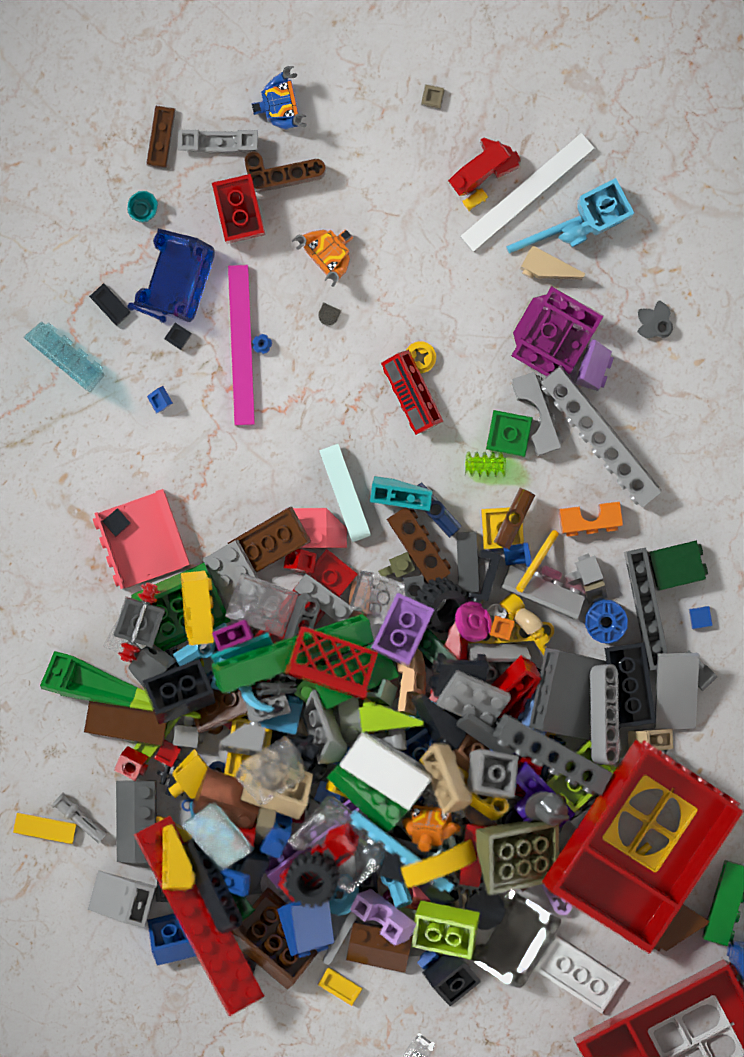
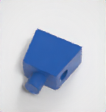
(278, 837)

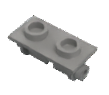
(256, 715)

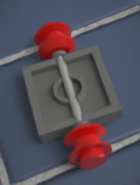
(138, 622)

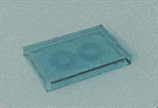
(217, 836)

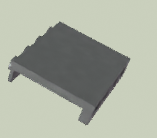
(564, 694)

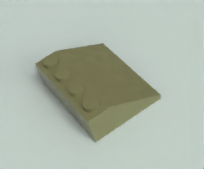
(516, 854)

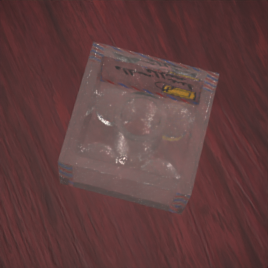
(374, 594)

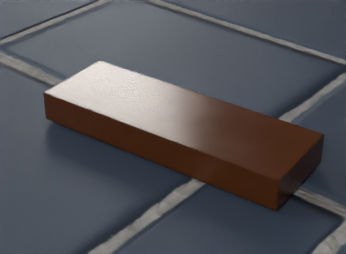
(160, 136)

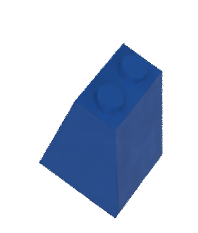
(306, 927)

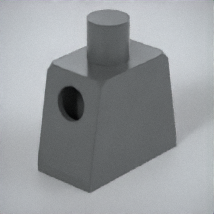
(150, 663)

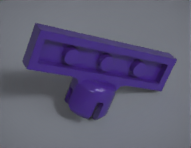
(532, 784)

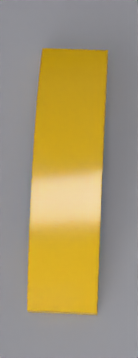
(439, 865)

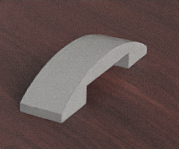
(218, 141)

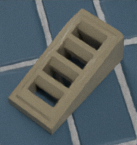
(264, 824)

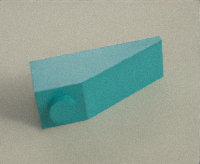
(400, 494)

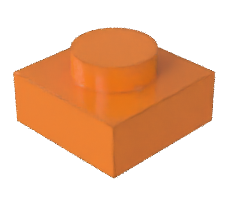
(502, 628)

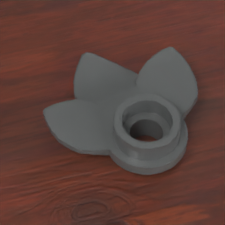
(653, 319)

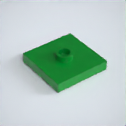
(509, 433)

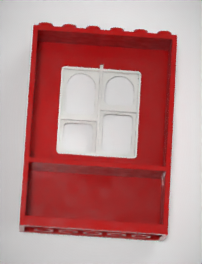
(633, 1029)

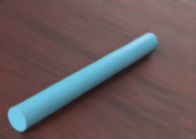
(541, 235)

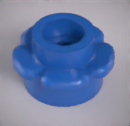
(267, 343)

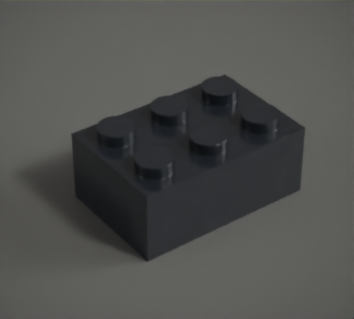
(179, 691)

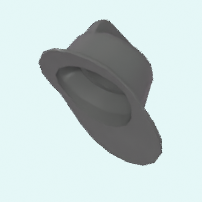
(547, 808)

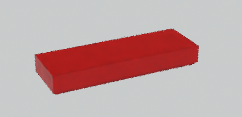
(471, 874)

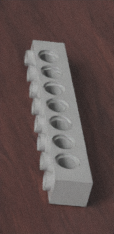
(640, 496)

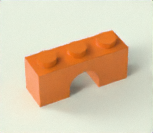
(573, 522)

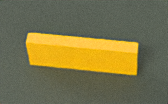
(44, 828)

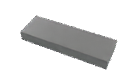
(339, 938)

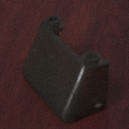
(517, 940)

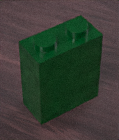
(677, 565)

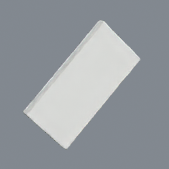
(385, 771)
(579, 974)

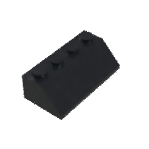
(634, 684)

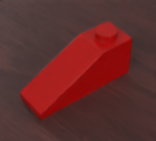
(479, 169)

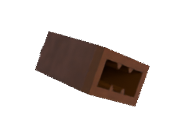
(681, 927)

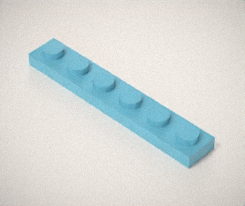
(393, 846)

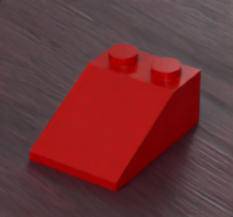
(238, 209)

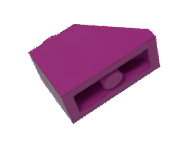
(232, 635)

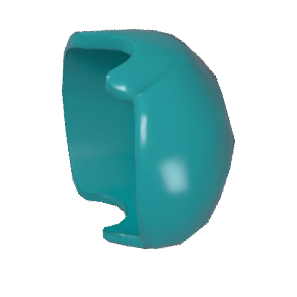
(142, 206)

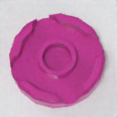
(473, 621)

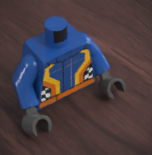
(280, 102)

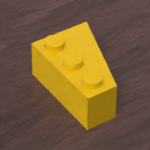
(197, 607)

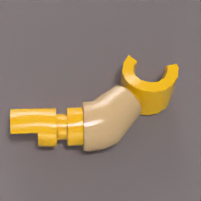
(526, 619)

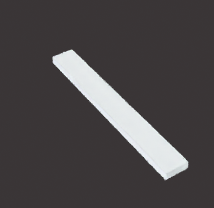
(527, 192)

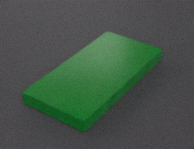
(382, 669)

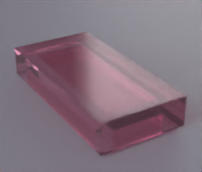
(550, 573)

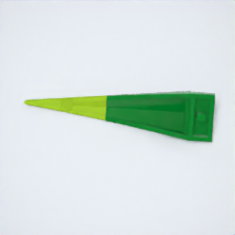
(80, 680)

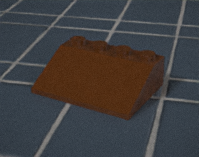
(265, 943)

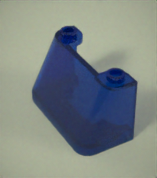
(177, 276)

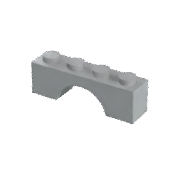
(528, 389)

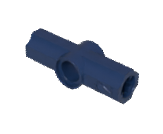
(445, 519)

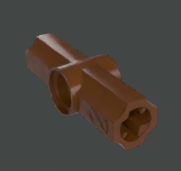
(520, 507)

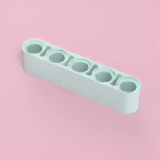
(345, 493)

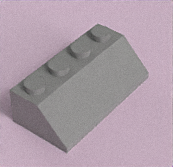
(544, 593)

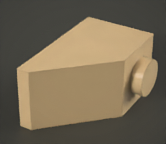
(659, 738)

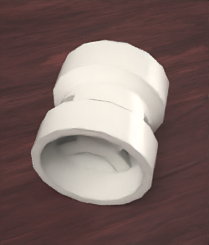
(496, 609)

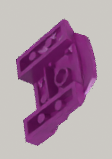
(554, 332)

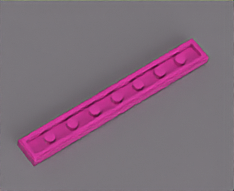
(241, 345)

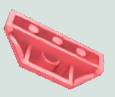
(322, 528)

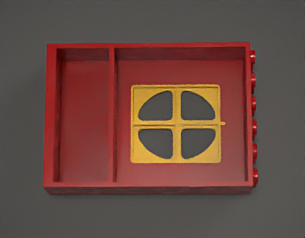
(635, 891)

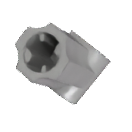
(393, 737)

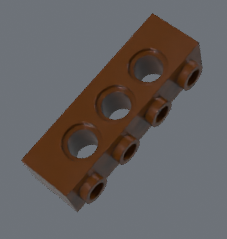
(397, 523)

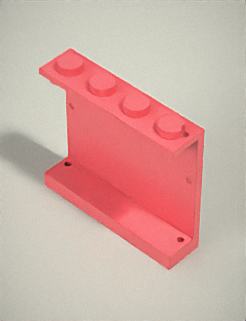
(148, 545)

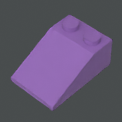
(594, 365)
(402, 629)

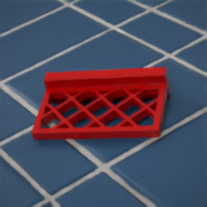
(330, 680)

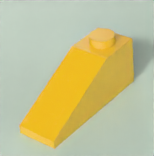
(176, 866)

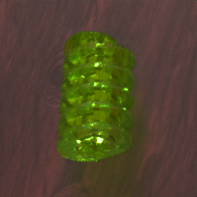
(485, 464)

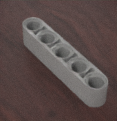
(604, 714)

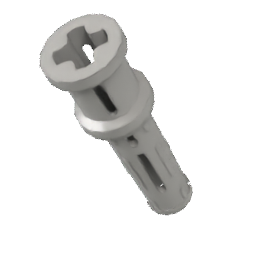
(71, 811)

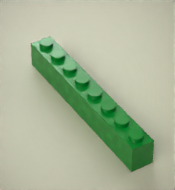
(274, 658)

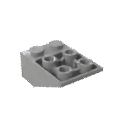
(122, 898)

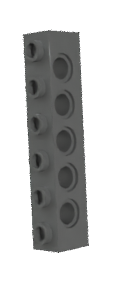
(646, 605)
(597, 777)

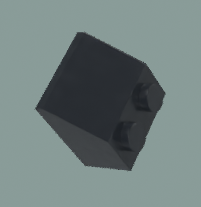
(451, 978)

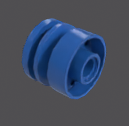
(608, 633)

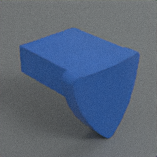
(518, 554)

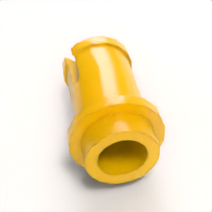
(475, 199)

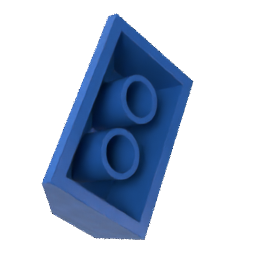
(168, 940)

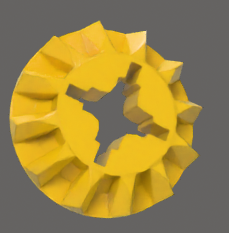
(423, 348)

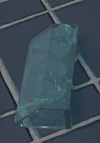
(62, 354)

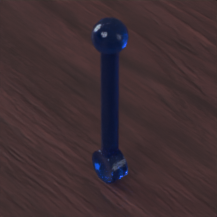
(131, 306)

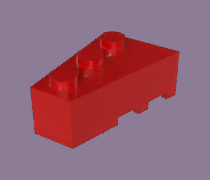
(520, 681)

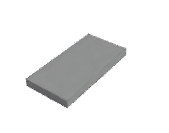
(676, 690)

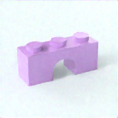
(371, 906)

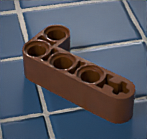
(285, 170)

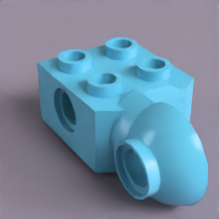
(600, 211)

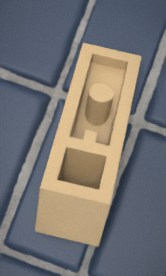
(545, 266)

